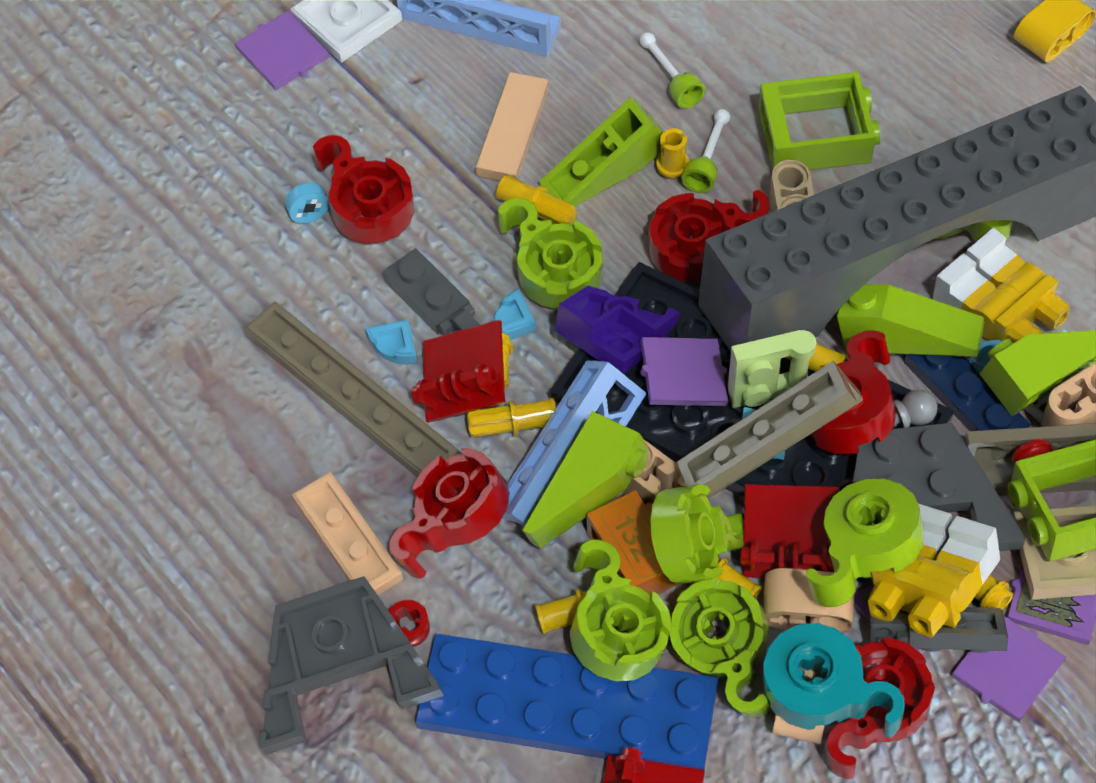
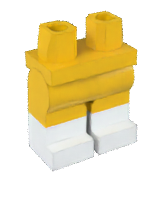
(1001, 289)
(942, 578)

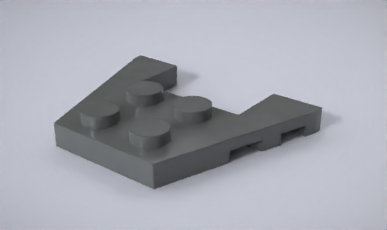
(940, 474)
(331, 640)

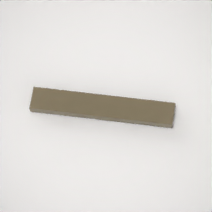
(348, 389)

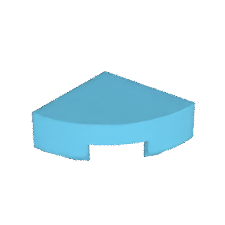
(515, 316)
(393, 342)

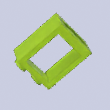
(819, 94)
(1045, 472)

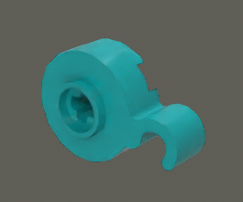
(825, 700)

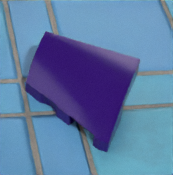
(610, 325)

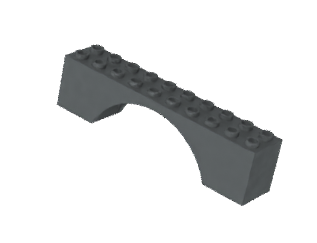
(816, 253)

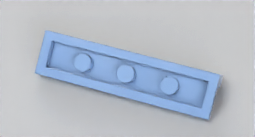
(487, 21)
(555, 440)

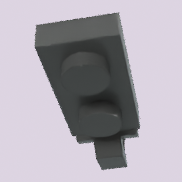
(429, 294)
(977, 631)

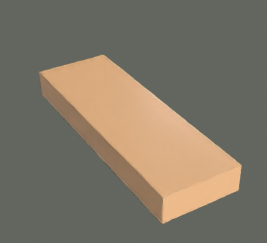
(512, 126)
(346, 534)

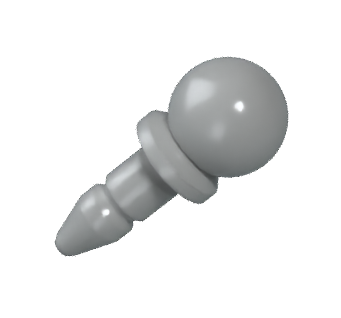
(916, 409)

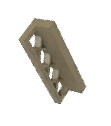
(770, 429)
(997, 460)

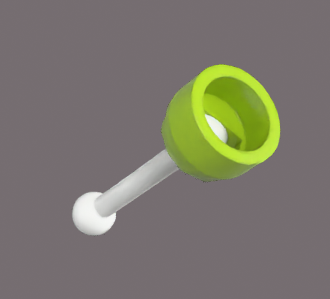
(684, 88)
(701, 172)

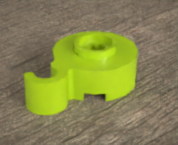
(546, 246)
(868, 530)
(692, 533)
(617, 603)
(733, 655)

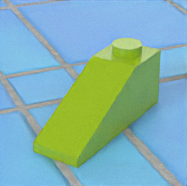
(607, 155)
(911, 322)
(1036, 365)
(591, 475)

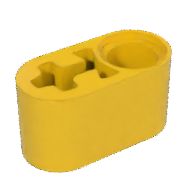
(1054, 27)

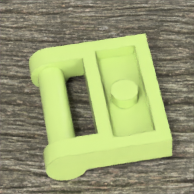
(756, 367)

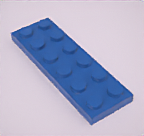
(563, 706)

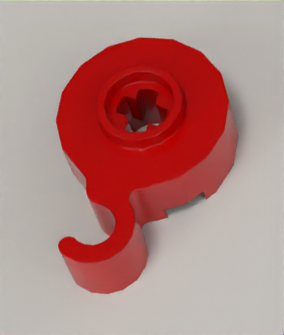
(366, 197)
(685, 223)
(877, 411)
(453, 506)
(905, 669)

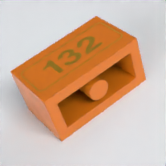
(628, 528)

